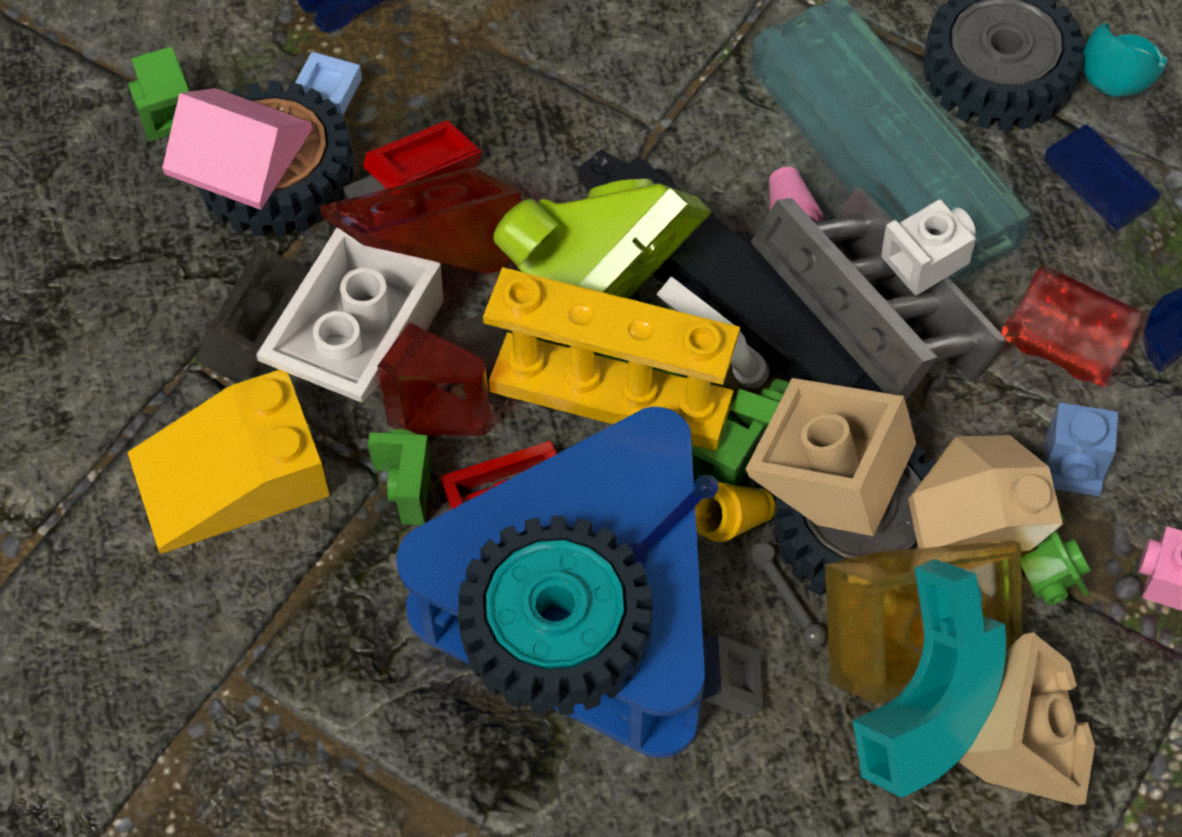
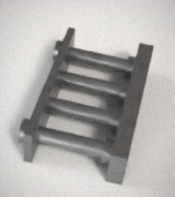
(854, 310)

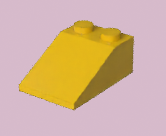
(229, 463)

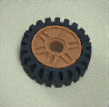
(313, 176)

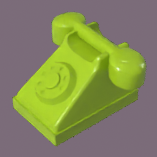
(604, 240)

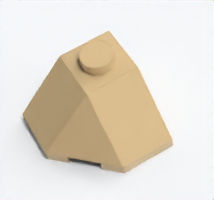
(985, 494)
(1032, 729)

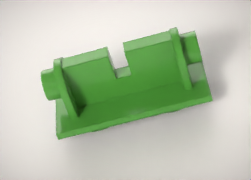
(1055, 568)

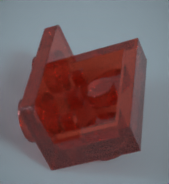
(1072, 326)

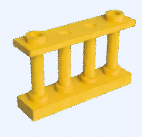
(617, 327)

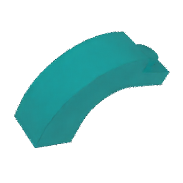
(950, 693)

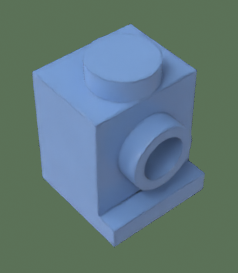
(1080, 447)

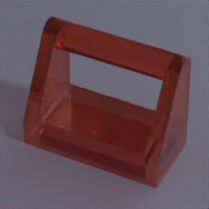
(411, 392)

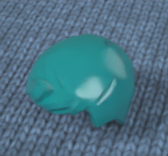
(1121, 63)

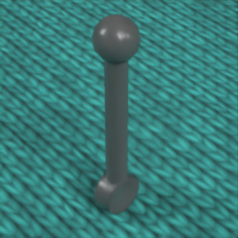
(763, 557)

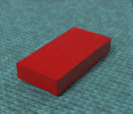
(422, 156)

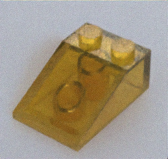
(878, 614)

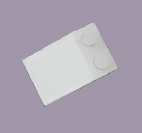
(351, 315)

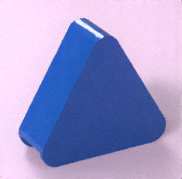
(618, 481)

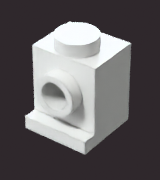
(929, 245)

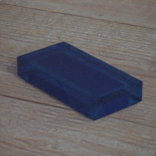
(1101, 177)

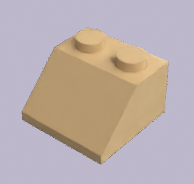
(835, 453)

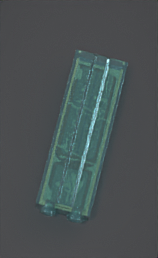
(881, 126)

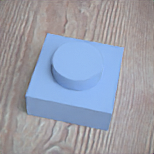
(332, 78)

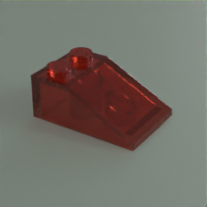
(432, 219)

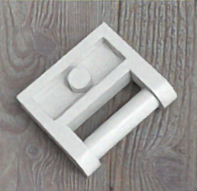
(747, 364)

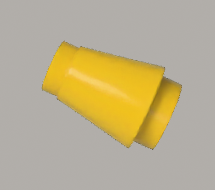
(733, 511)

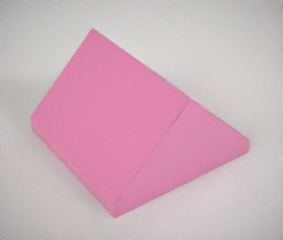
(232, 145)

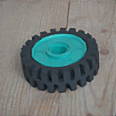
(562, 659)

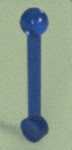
(705, 488)

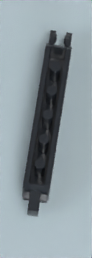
(744, 289)

